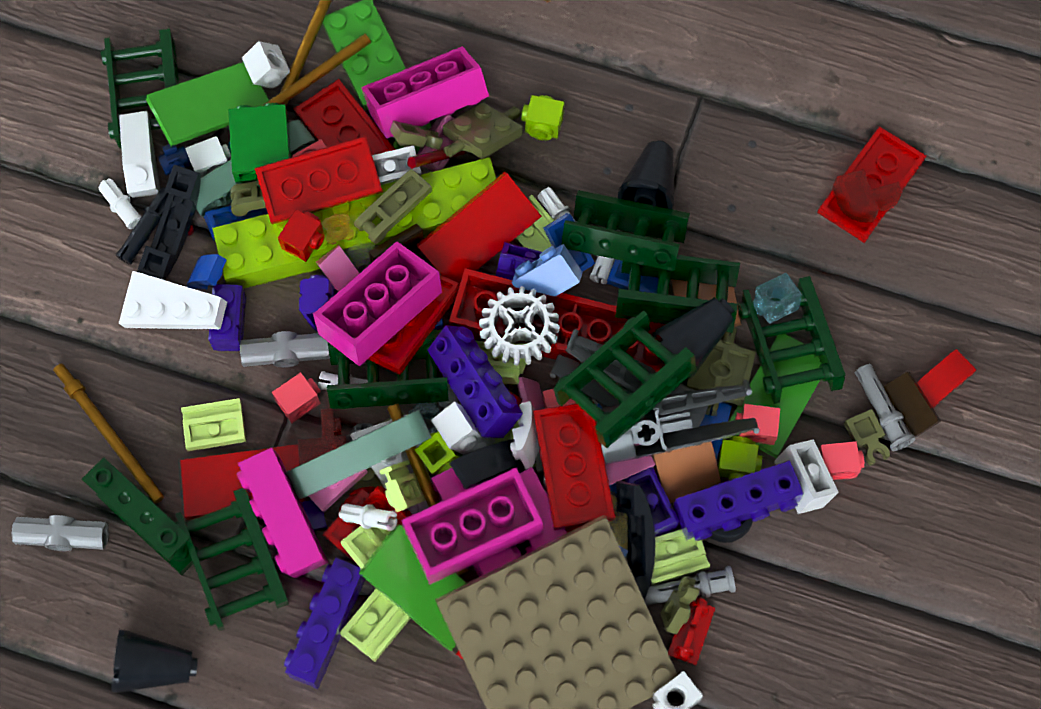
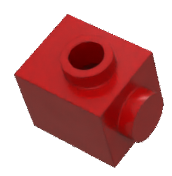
(302, 235)

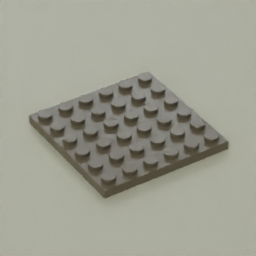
(560, 628)

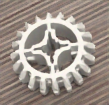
(503, 309)

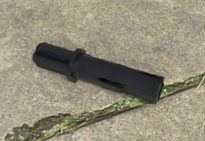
(143, 228)

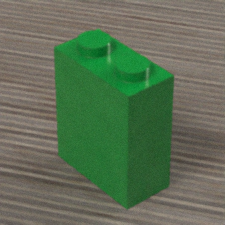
(257, 138)

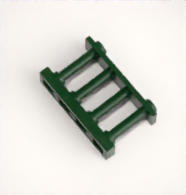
(166, 73)
(630, 217)
(665, 307)
(821, 343)
(388, 392)
(632, 405)
(140, 514)
(261, 563)

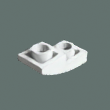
(525, 437)

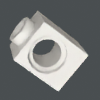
(266, 64)
(208, 155)
(682, 685)

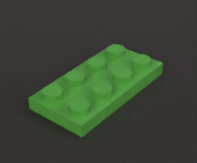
(376, 59)

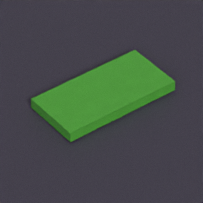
(203, 103)
(792, 399)
(401, 579)

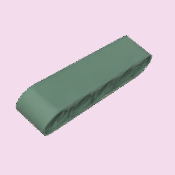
(216, 185)
(358, 454)

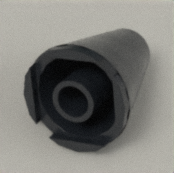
(651, 177)
(697, 330)
(149, 663)

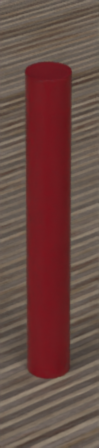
(430, 157)

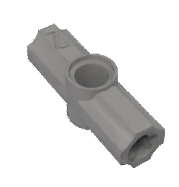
(283, 349)
(60, 533)

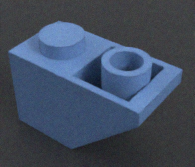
(550, 273)

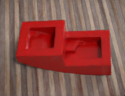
(945, 377)

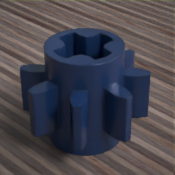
(173, 156)

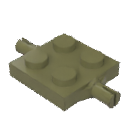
(482, 130)
(724, 367)

